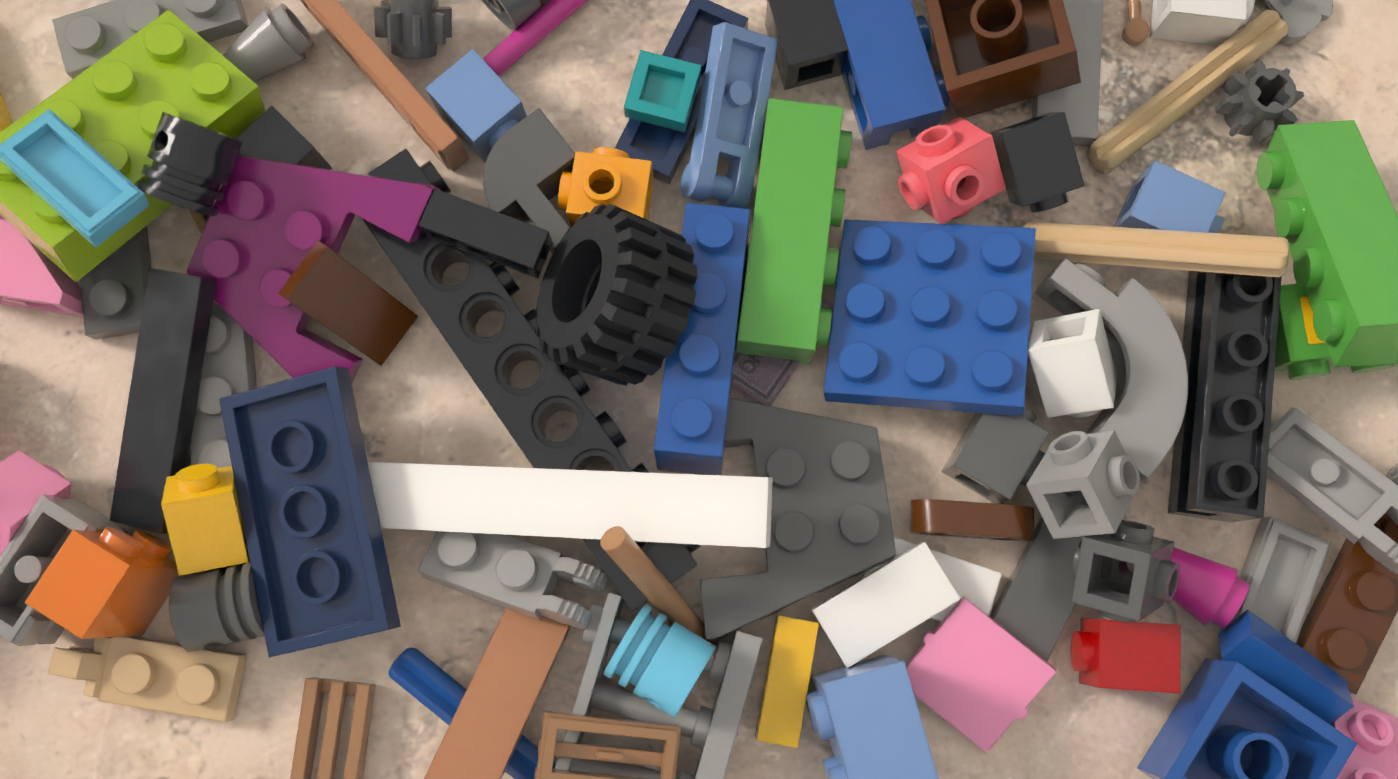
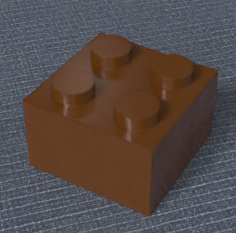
(1002, 51)

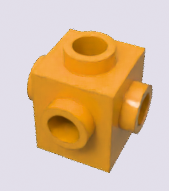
(606, 179)

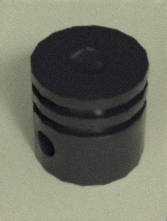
(189, 164)

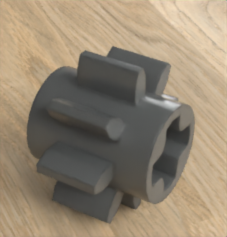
(413, 26)
(1259, 101)

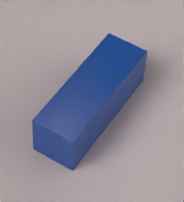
(1285, 666)

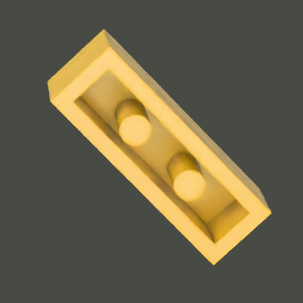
(786, 681)

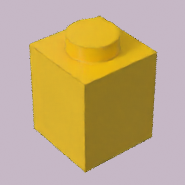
(204, 519)

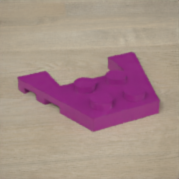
(269, 226)

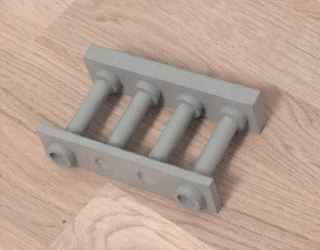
(709, 728)

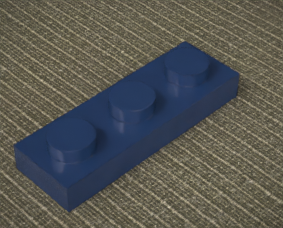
(691, 44)

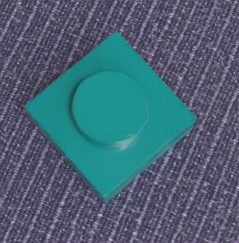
(662, 91)

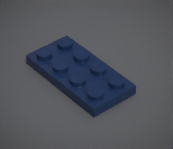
(309, 512)

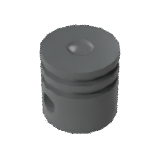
(215, 607)

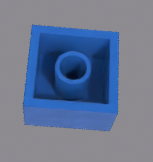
(1243, 729)

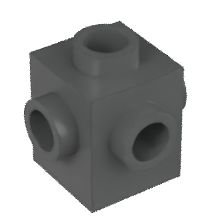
(1109, 585)

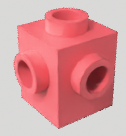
(949, 170)

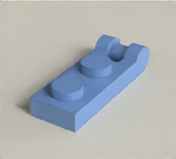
(730, 116)

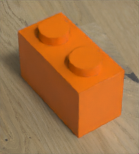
(105, 583)

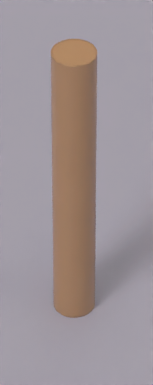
(650, 580)

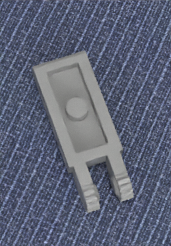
(1334, 483)
(510, 574)

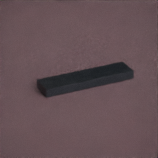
(162, 394)

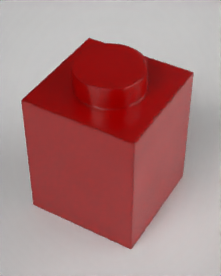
(1127, 655)

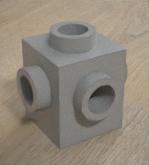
(1084, 484)

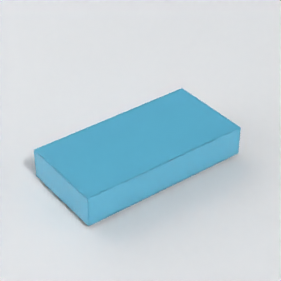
(72, 177)

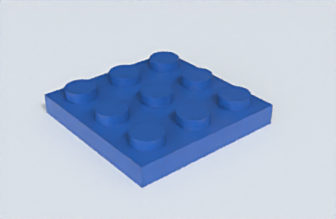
(931, 317)

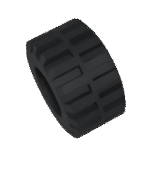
(615, 296)

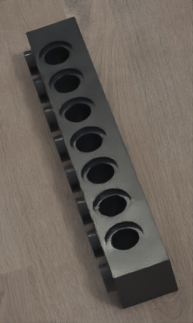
(493, 358)

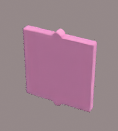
(976, 674)

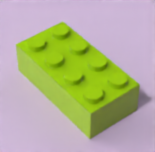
(117, 113)

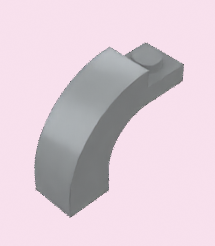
(1146, 358)

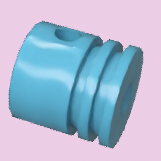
(659, 660)

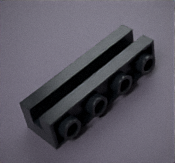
(1227, 416)

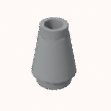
(270, 43)

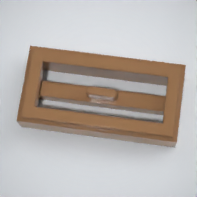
(309, 724)
(550, 747)

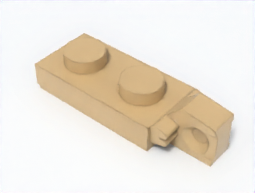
(155, 675)

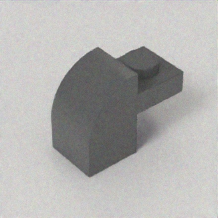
(526, 173)

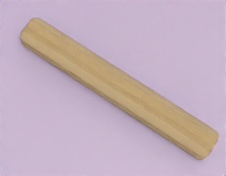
(1186, 91)
(1162, 249)

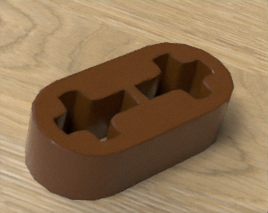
(972, 520)

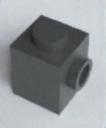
(997, 454)

